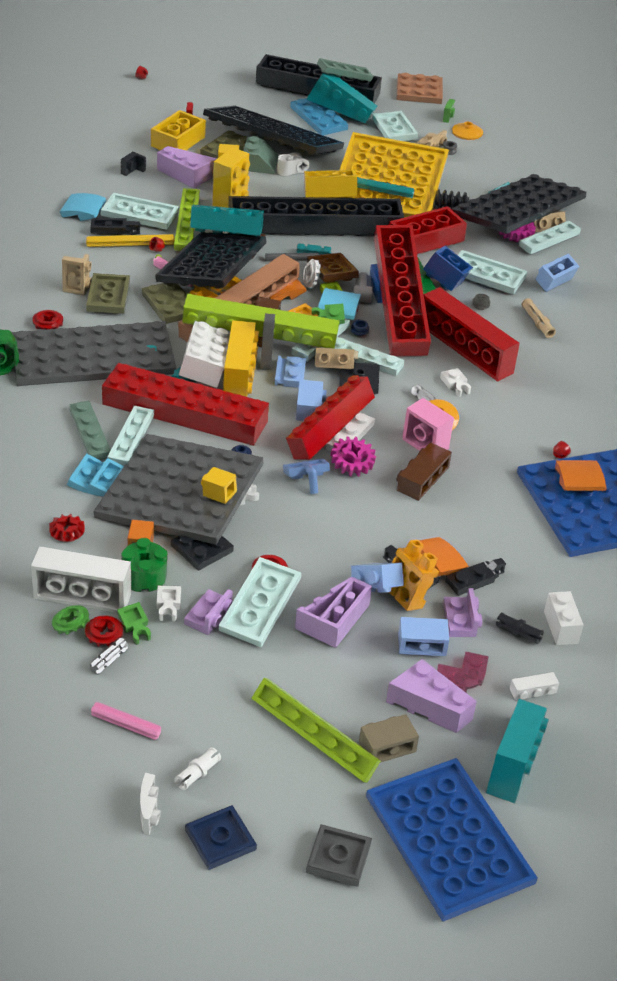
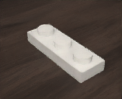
(356, 427)

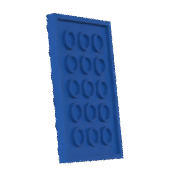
(450, 839)

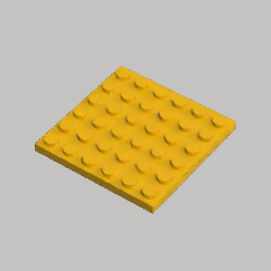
(397, 164)

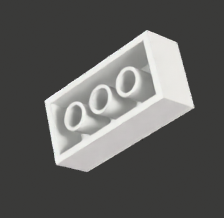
(205, 354)
(81, 579)

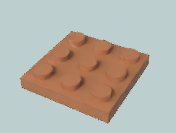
(420, 88)

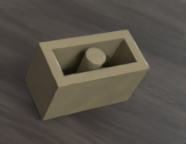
(389, 738)

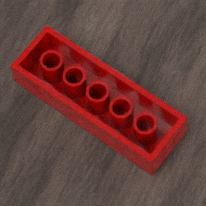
(471, 334)

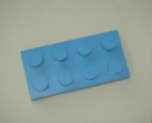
(320, 118)

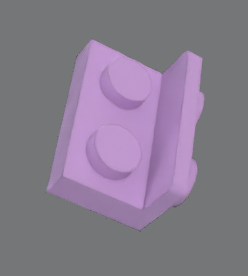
(209, 611)
(462, 615)

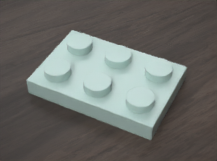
(395, 126)

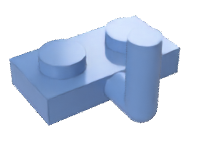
(312, 468)

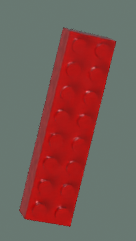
(402, 291)
(186, 403)

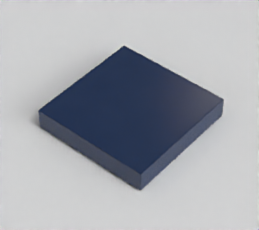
(220, 837)

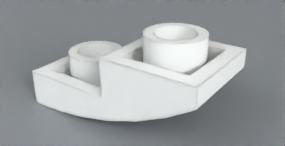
(148, 803)

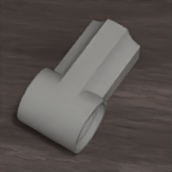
(363, 287)

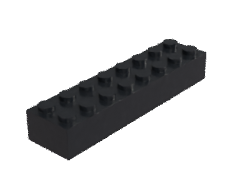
(302, 77)

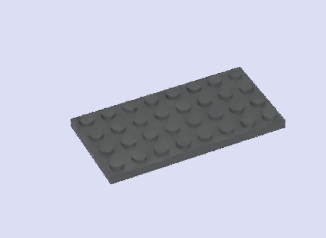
(91, 352)

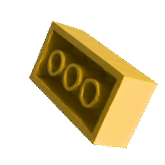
(241, 358)

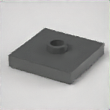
(339, 855)

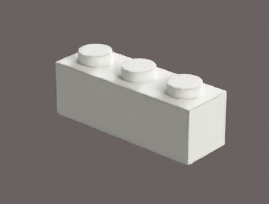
(534, 686)

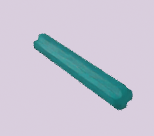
(385, 187)

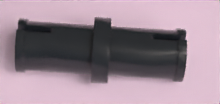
(519, 628)

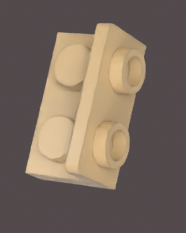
(433, 139)
(550, 221)
(76, 274)
(335, 358)

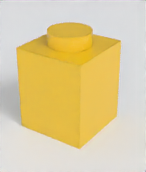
(219, 485)

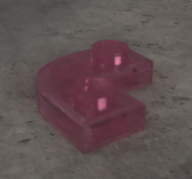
(470, 675)

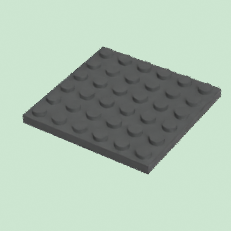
(166, 488)

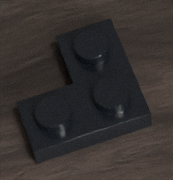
(199, 553)

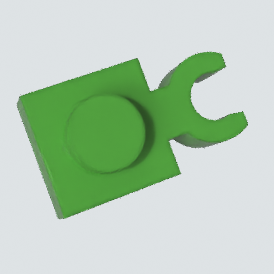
(449, 110)
(331, 311)
(134, 619)

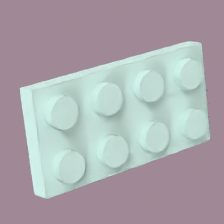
(138, 209)
(493, 273)
(260, 602)

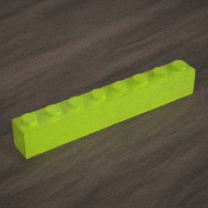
(288, 325)

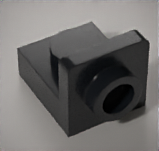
(132, 162)

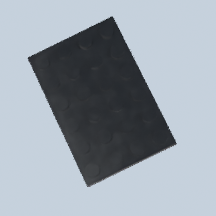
(211, 259)

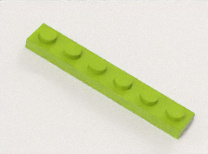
(184, 233)
(316, 730)

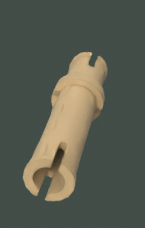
(547, 328)

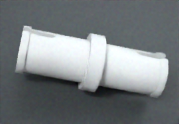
(197, 768)

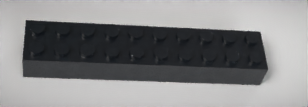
(321, 214)

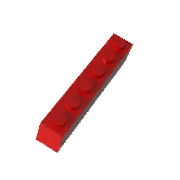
(330, 418)

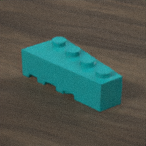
(342, 98)
(227, 220)
(517, 750)

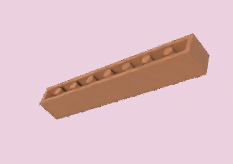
(261, 283)

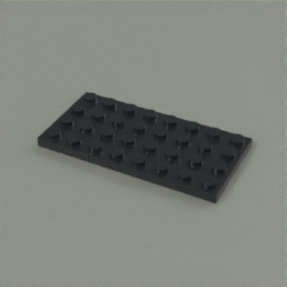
(273, 129)
(519, 203)

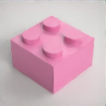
(427, 424)

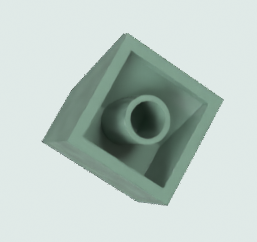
(261, 155)

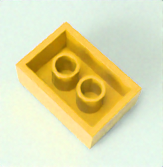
(178, 131)
(230, 176)
(330, 183)

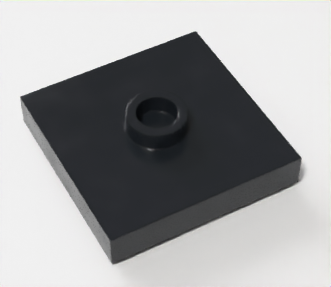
(362, 370)

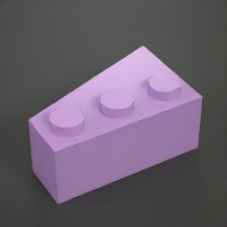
(185, 166)
(334, 613)
(432, 695)

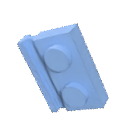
(290, 371)

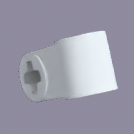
(291, 164)

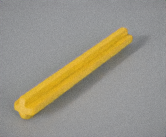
(126, 240)

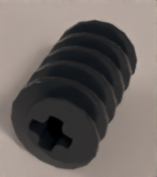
(449, 200)

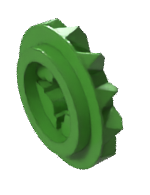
(64, 620)

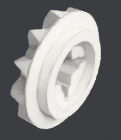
(311, 273)

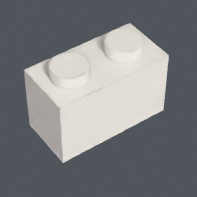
(563, 618)

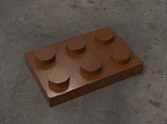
(335, 267)

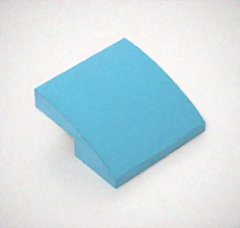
(84, 205)
(348, 299)
(94, 475)

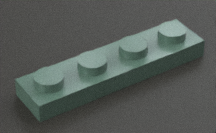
(343, 69)
(90, 430)

